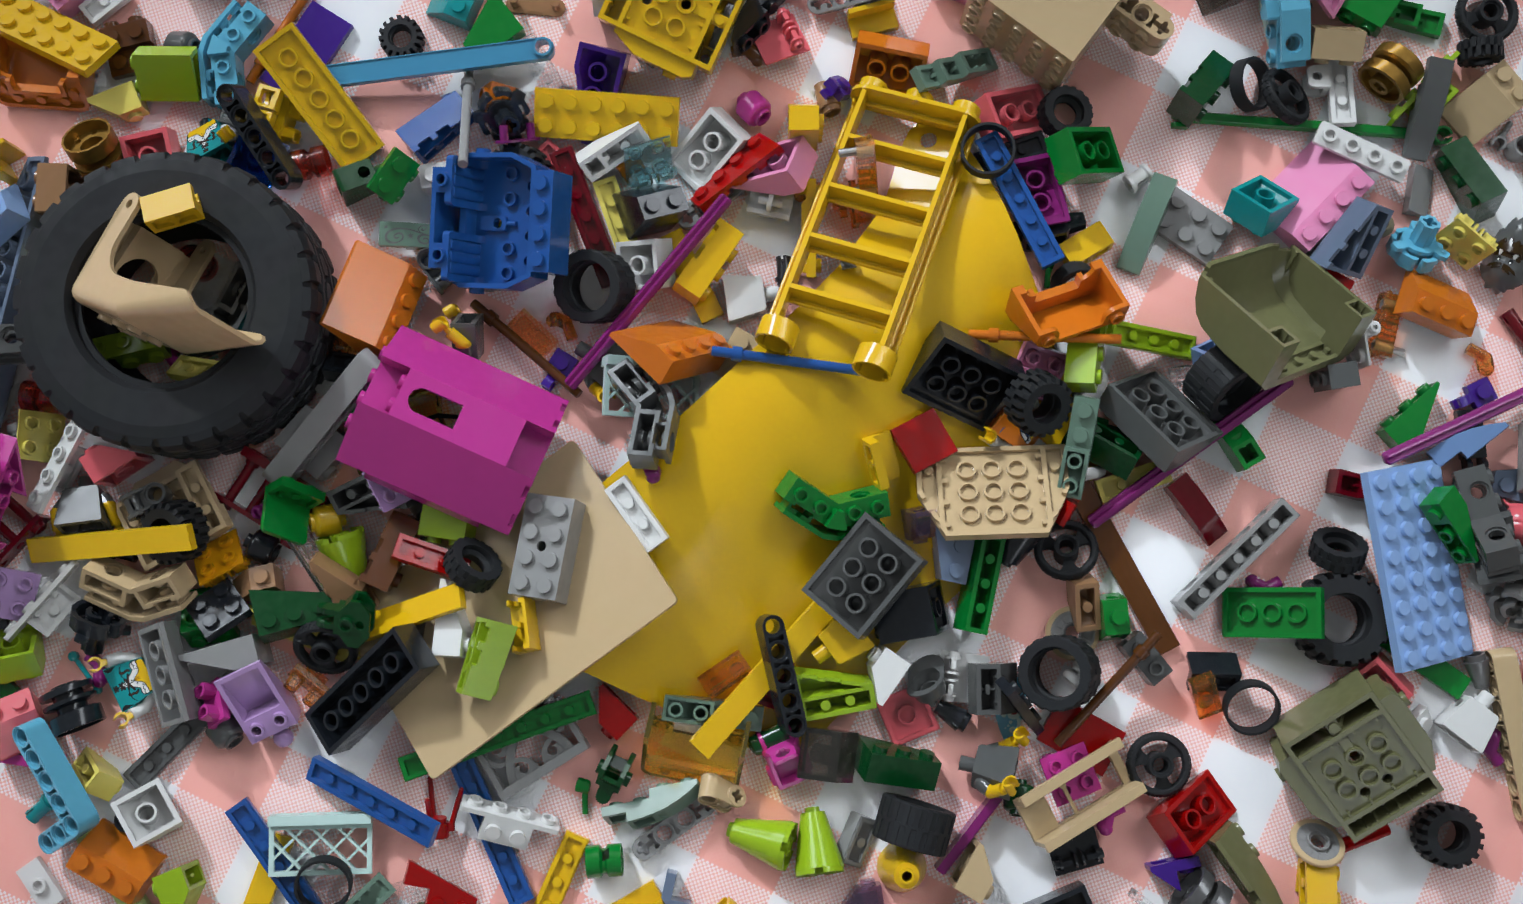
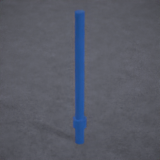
(738, 354)

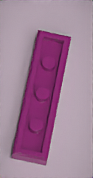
(967, 834)

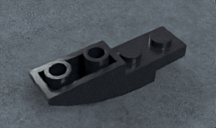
(752, 23)

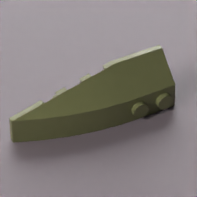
(1243, 865)

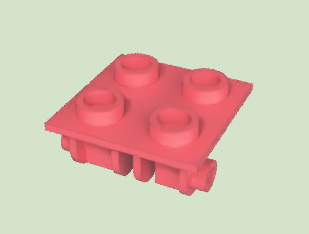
(782, 39)

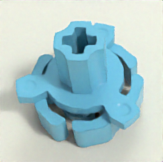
(1414, 243)

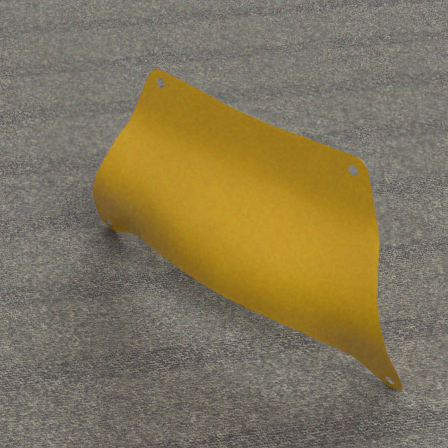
(728, 543)

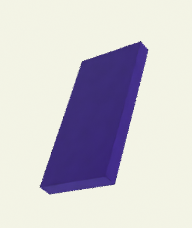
(324, 33)

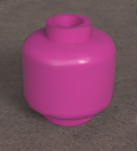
(753, 108)

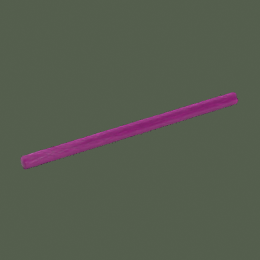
(649, 290)
(1453, 427)
(1156, 475)

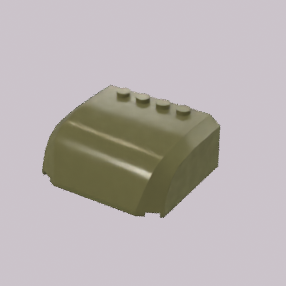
(1278, 313)

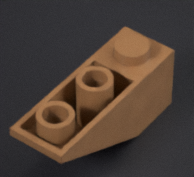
(337, 580)

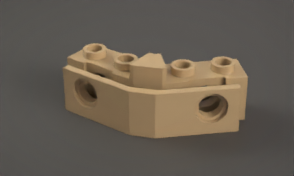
(137, 594)

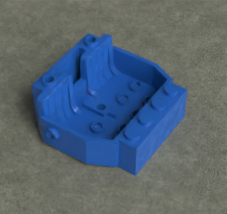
(467, 213)

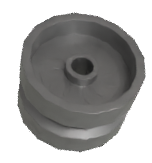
(1201, 888)

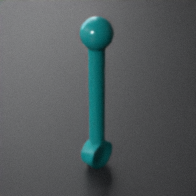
(74, 656)

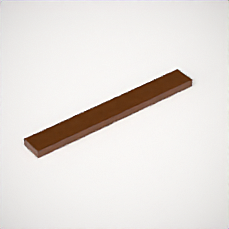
(1126, 573)

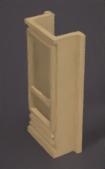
(1040, 819)

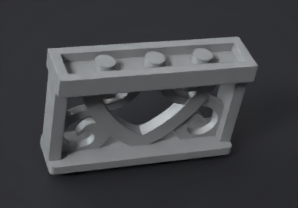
(518, 780)

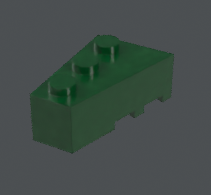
(1201, 89)
(1470, 180)
(1112, 449)
(284, 612)
(896, 764)

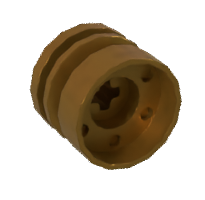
(92, 145)

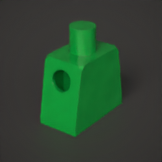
(1114, 617)

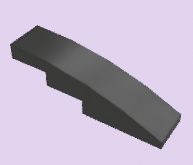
(1428, 109)

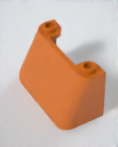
(40, 83)
(1069, 308)

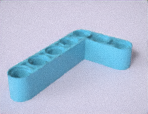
(58, 783)

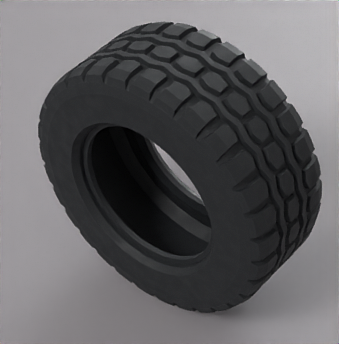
(244, 392)

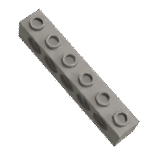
(1234, 558)

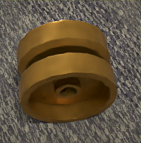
(1391, 72)

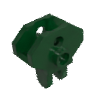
(352, 618)
(612, 774)

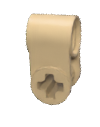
(720, 793)

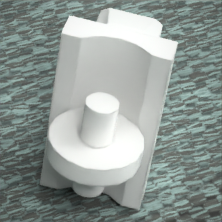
(770, 205)

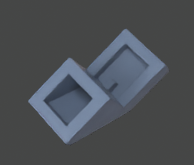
(667, 893)

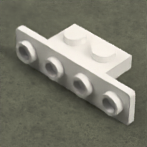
(1361, 152)
(60, 470)
(50, 608)
(506, 823)

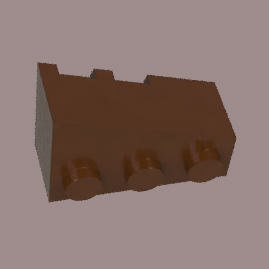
(382, 570)

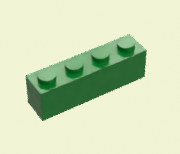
(978, 594)

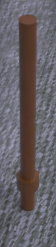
(492, 319)
(1140, 653)

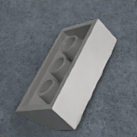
(168, 676)

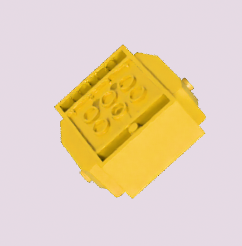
(671, 35)

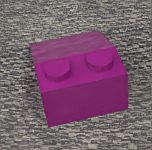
(1044, 187)

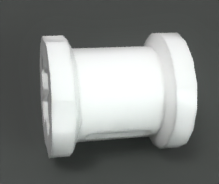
(1137, 178)

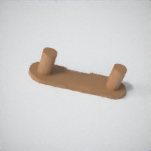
(548, 8)

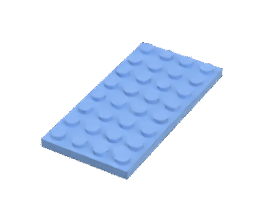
(1414, 569)

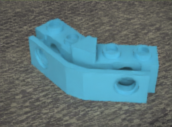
(1290, 22)
(228, 46)

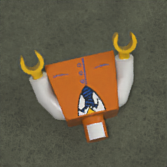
(1004, 433)

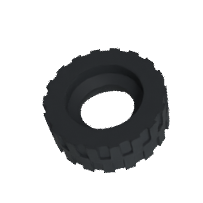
(1073, 98)
(1345, 562)
(463, 574)

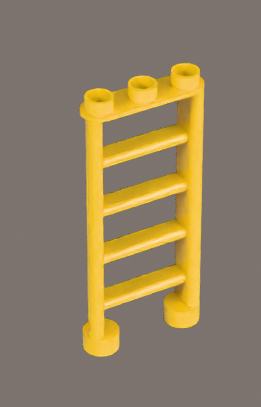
(873, 359)

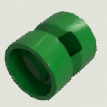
(604, 860)

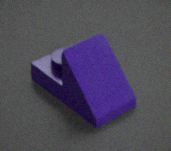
(1168, 867)

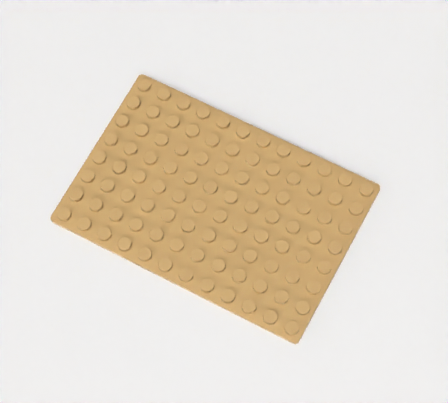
(609, 600)

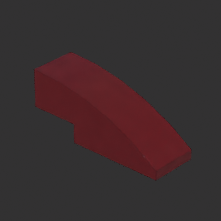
(1344, 484)
(1195, 508)

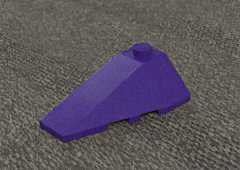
(600, 69)

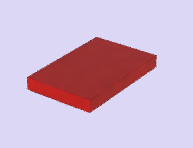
(1093, 732)

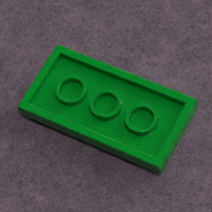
(1273, 612)

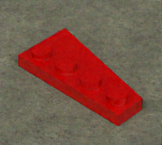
(735, 172)

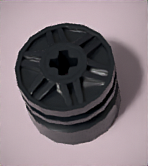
(72, 707)

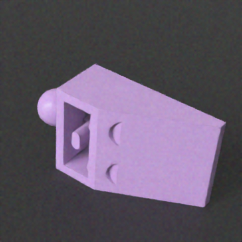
(256, 701)

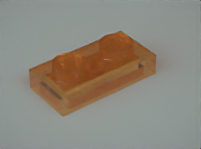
(533, 332)
(724, 674)
(1205, 695)

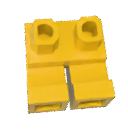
(279, 113)

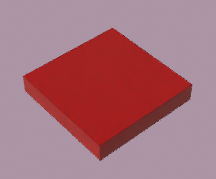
(923, 441)

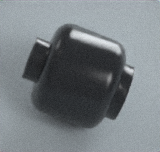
(262, 547)

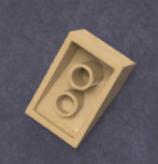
(1485, 103)

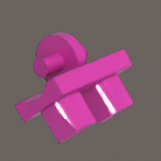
(214, 707)

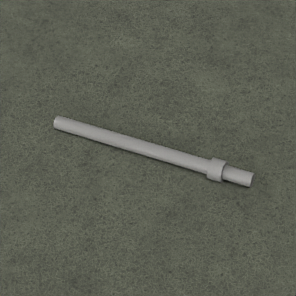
(467, 87)

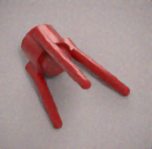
(446, 825)

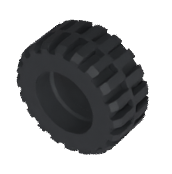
(1370, 626)

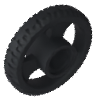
(1479, 20)
(1284, 97)
(1069, 570)
(323, 649)
(1174, 749)

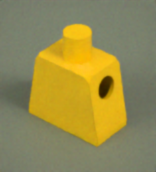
(839, 644)

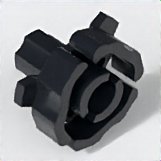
(502, 112)
(95, 626)

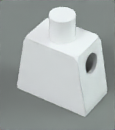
(746, 297)
(1469, 721)

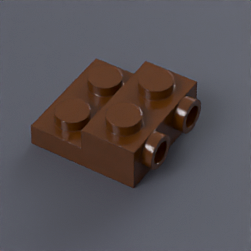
(130, 35)

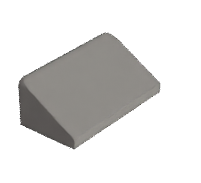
(1417, 191)
(856, 839)

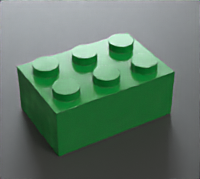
(1084, 155)

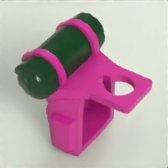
(780, 754)

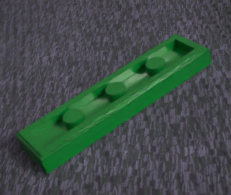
(1441, 675)

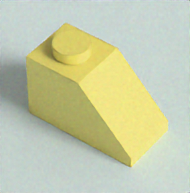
(121, 102)
(97, 775)

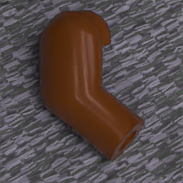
(751, 54)

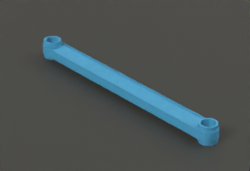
(442, 62)

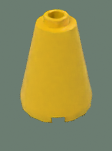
(894, 862)

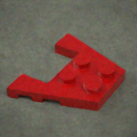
(439, 889)

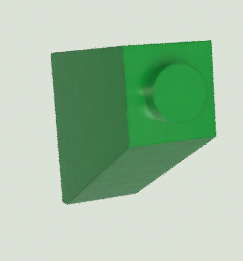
(494, 25)

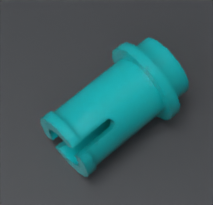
(38, 810)

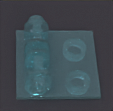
(649, 162)

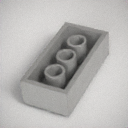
(547, 548)

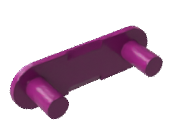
(504, 138)

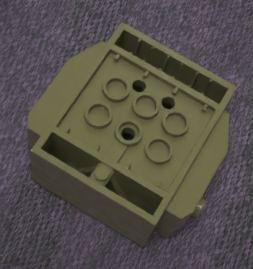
(1361, 717)

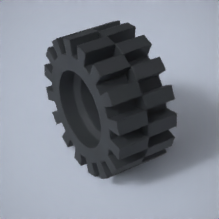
(395, 26)
(1480, 51)

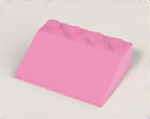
(1325, 190)

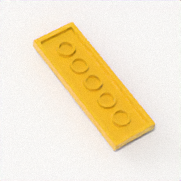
(55, 36)
(318, 96)
(598, 113)

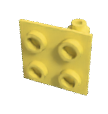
(1465, 243)
(38, 434)

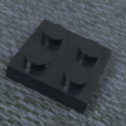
(218, 610)

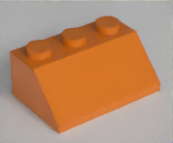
(887, 59)
(1436, 306)
(114, 865)

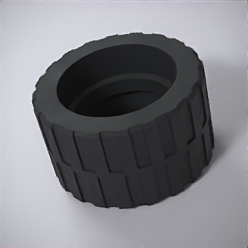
(568, 287)
(1218, 385)
(1030, 678)
(914, 824)

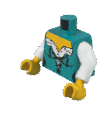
(212, 139)
(129, 683)

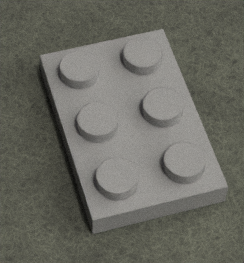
(1193, 227)

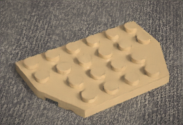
(995, 492)

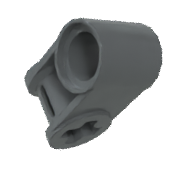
(434, 275)
(141, 499)

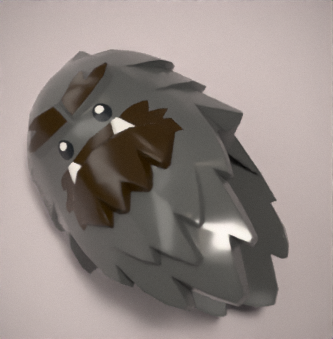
(1505, 266)

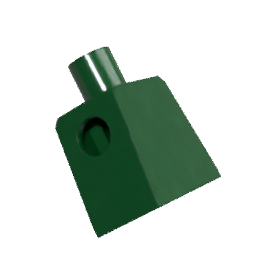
(353, 179)

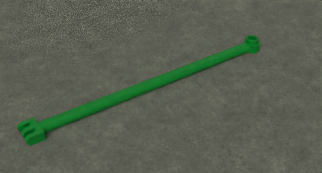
(1308, 126)

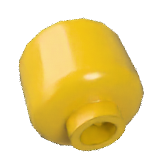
(325, 521)

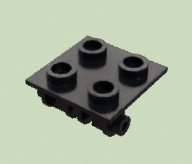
(1077, 853)

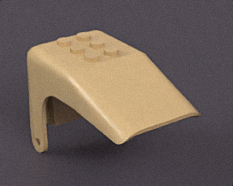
(164, 307)

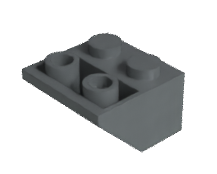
(983, 692)

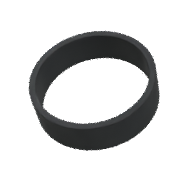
(1237, 87)
(988, 126)
(1255, 730)
(329, 860)

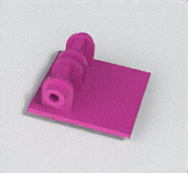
(1078, 786)

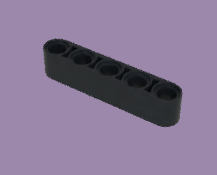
(249, 131)
(789, 684)

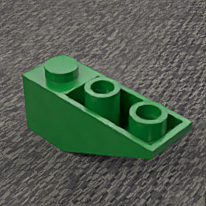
(1411, 417)
(1241, 448)
(1451, 521)

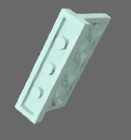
(610, 360)
(319, 820)

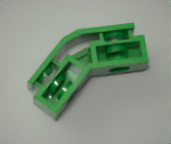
(836, 511)

